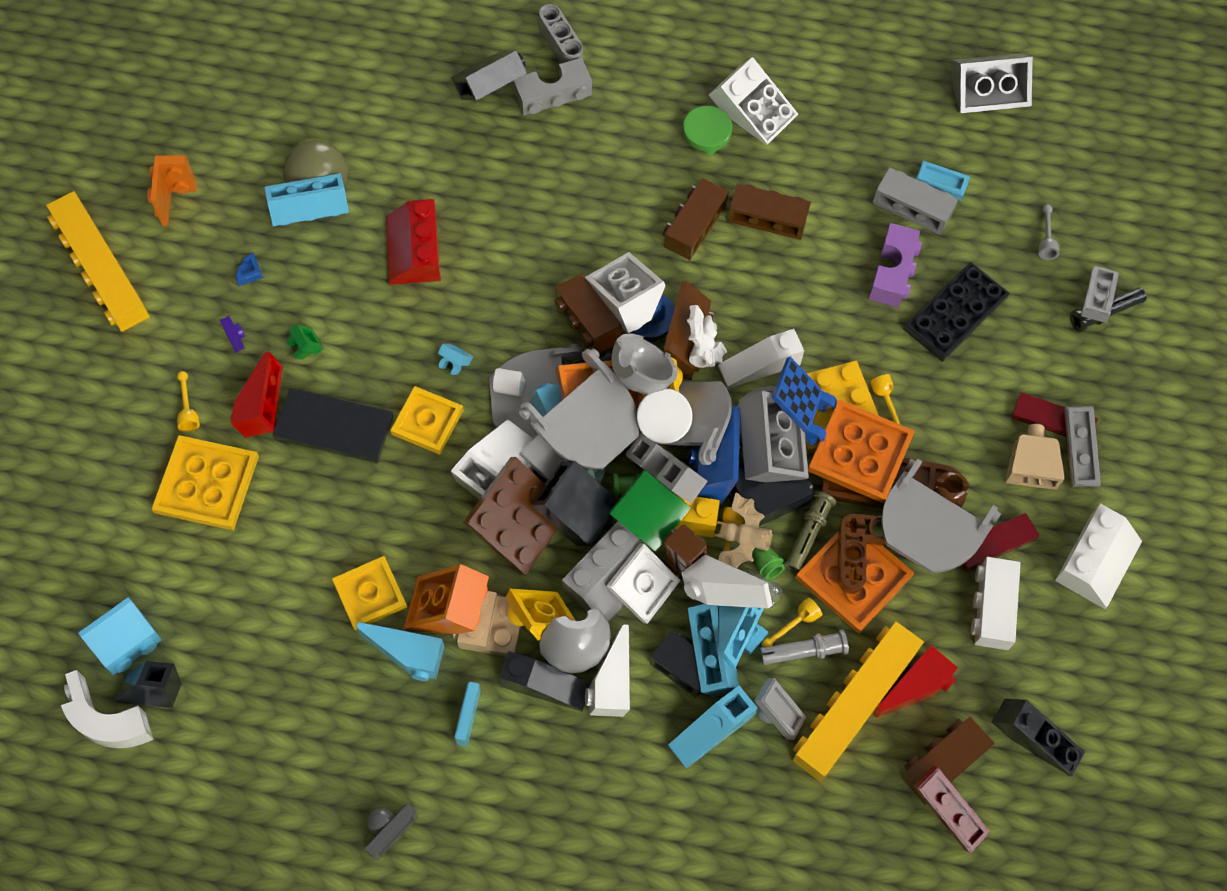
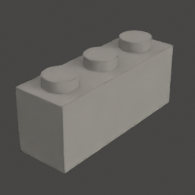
(915, 201)

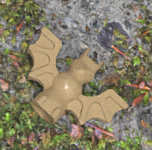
(747, 535)

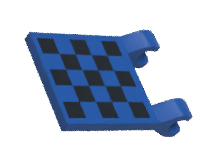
(800, 399)

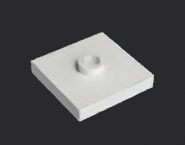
(643, 583)

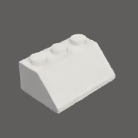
(628, 290)
(1100, 556)

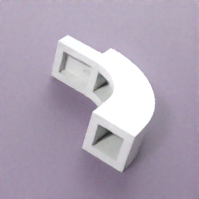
(114, 730)

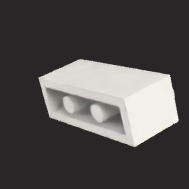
(996, 603)

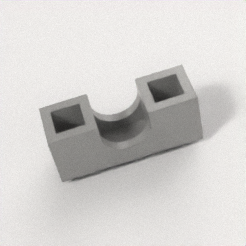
(536, 95)
(666, 468)

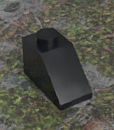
(678, 662)

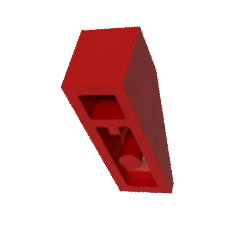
(257, 402)
(921, 682)

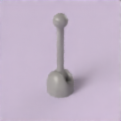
(1048, 247)

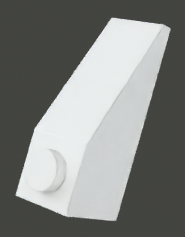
(761, 359)
(724, 585)
(610, 687)

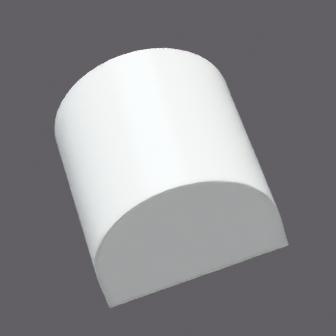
(508, 382)

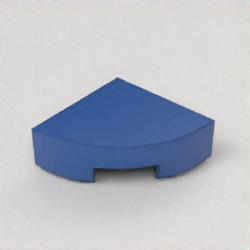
(248, 270)

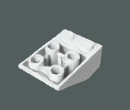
(754, 102)
(488, 457)

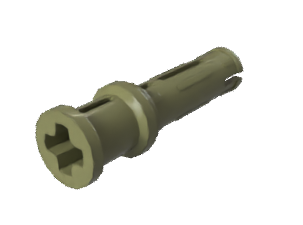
(814, 521)

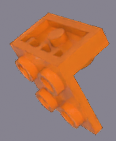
(169, 175)

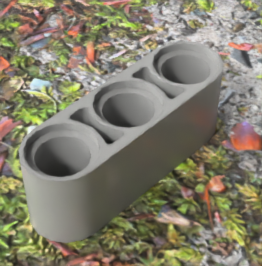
(559, 34)

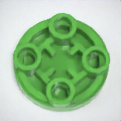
(707, 129)

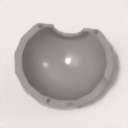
(642, 365)
(576, 644)

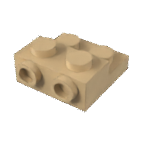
(494, 632)

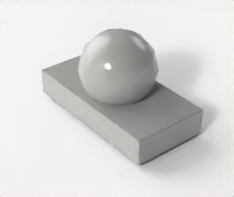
(779, 709)

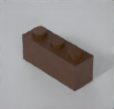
(769, 211)
(695, 218)
(588, 313)
(951, 755)

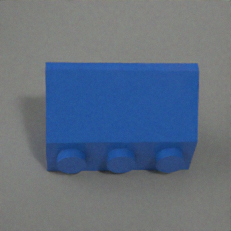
(723, 472)

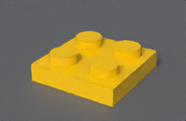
(427, 420)
(369, 592)

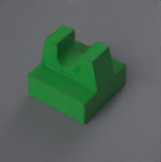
(305, 339)

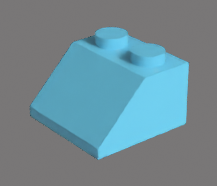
(120, 636)

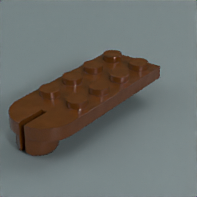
(937, 477)

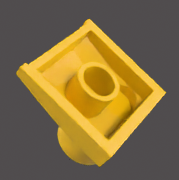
(535, 609)

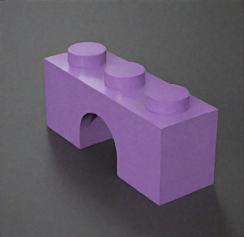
(891, 283)

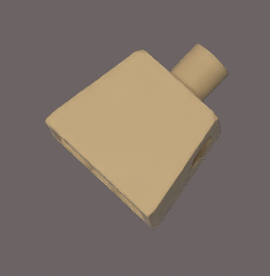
(1035, 460)

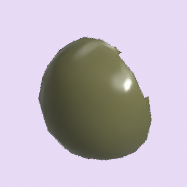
(314, 160)

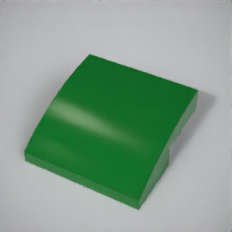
(649, 510)

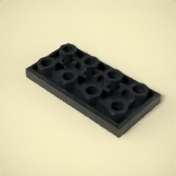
(956, 311)
(333, 425)

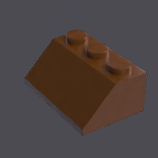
(679, 332)

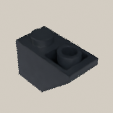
(150, 685)

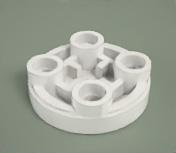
(664, 416)

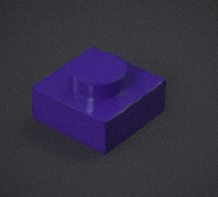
(234, 333)

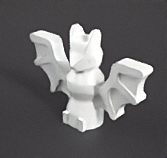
(705, 350)

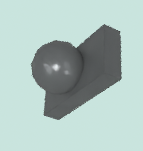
(387, 828)

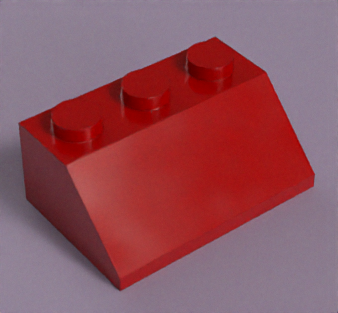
(413, 243)

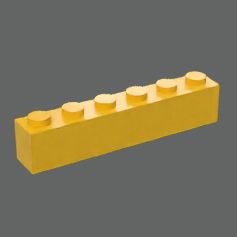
(98, 262)
(857, 702)

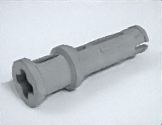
(817, 646)

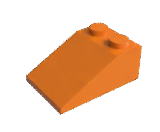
(447, 601)

